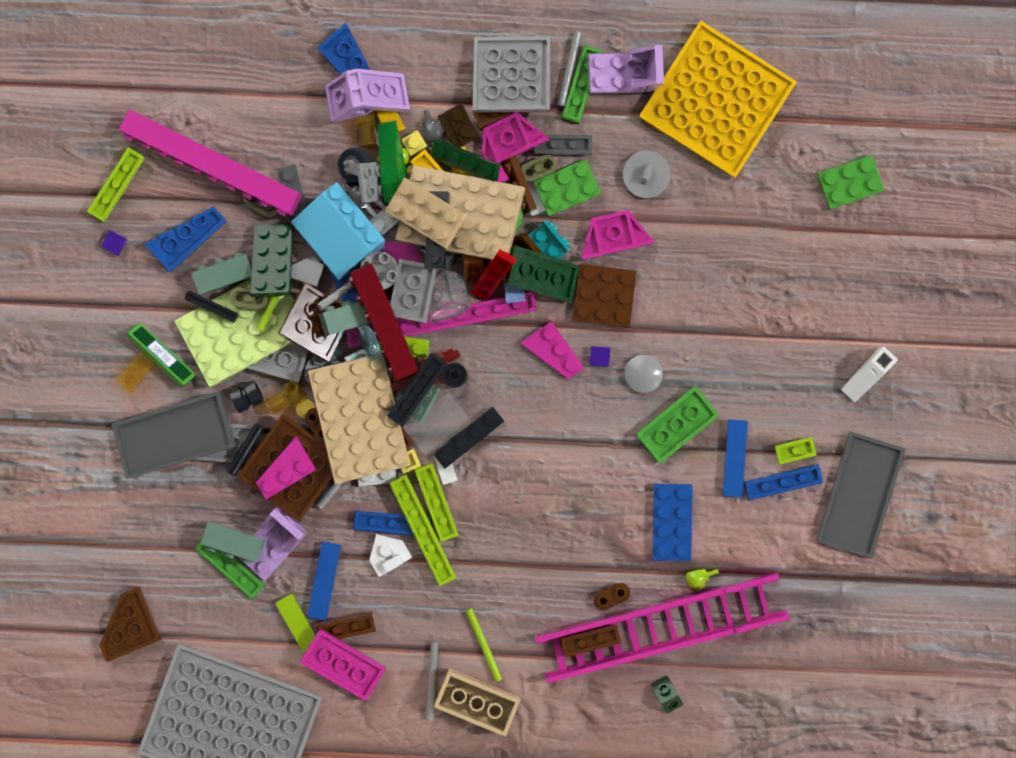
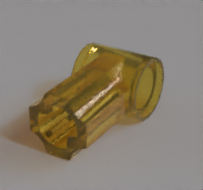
(366, 129)
(290, 394)

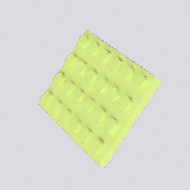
(230, 347)

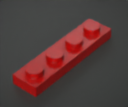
(493, 275)

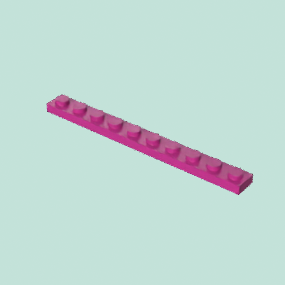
(476, 313)

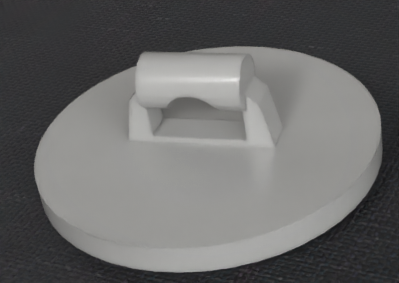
(646, 174)

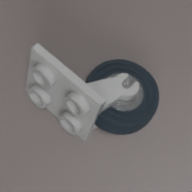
(355, 167)

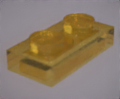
(136, 372)

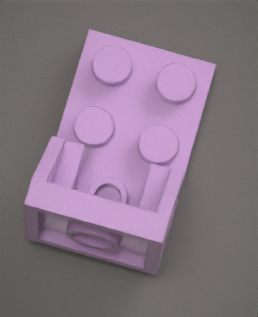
(626, 73)
(362, 91)
(281, 537)

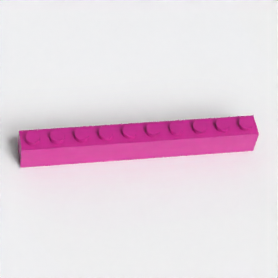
(211, 163)

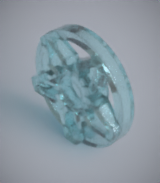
(369, 342)

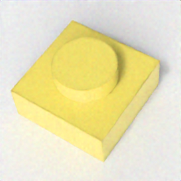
(414, 143)
(414, 461)

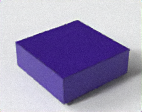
(114, 243)
(600, 356)

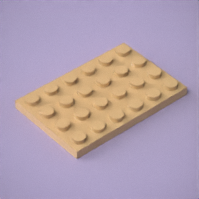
(489, 207)
(353, 419)

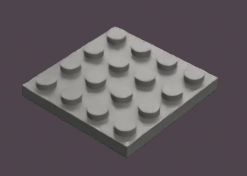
(511, 74)

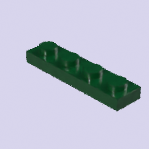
(465, 161)

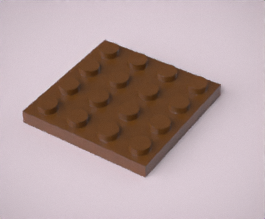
(302, 494)

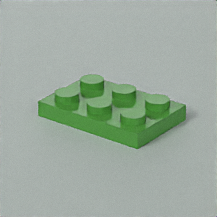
(850, 182)
(567, 187)

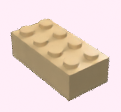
(477, 702)

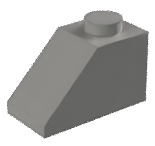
(308, 271)

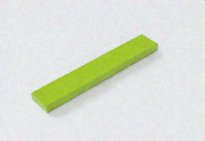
(422, 530)

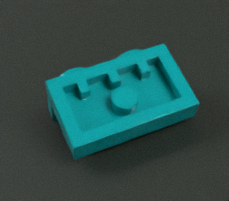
(549, 241)

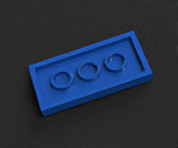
(672, 522)

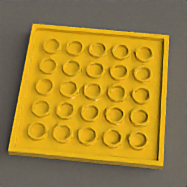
(717, 99)

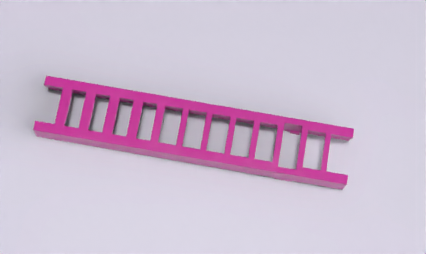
(676, 643)

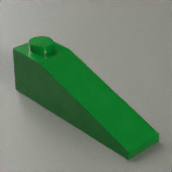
(391, 159)

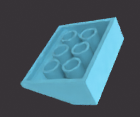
(338, 231)

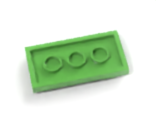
(677, 424)

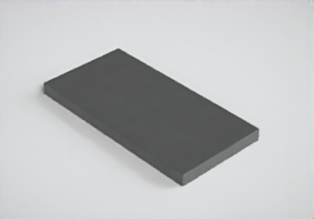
(173, 435)
(860, 494)

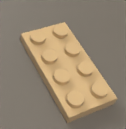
(425, 213)

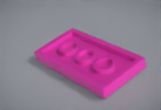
(342, 664)

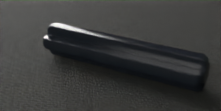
(211, 306)
(245, 449)

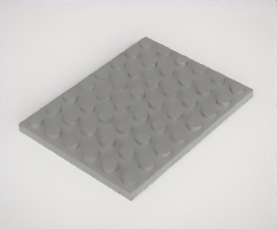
(226, 712)

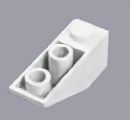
(869, 373)

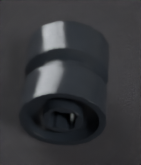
(455, 375)
(245, 397)

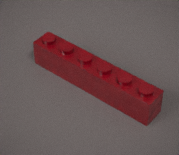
(384, 321)

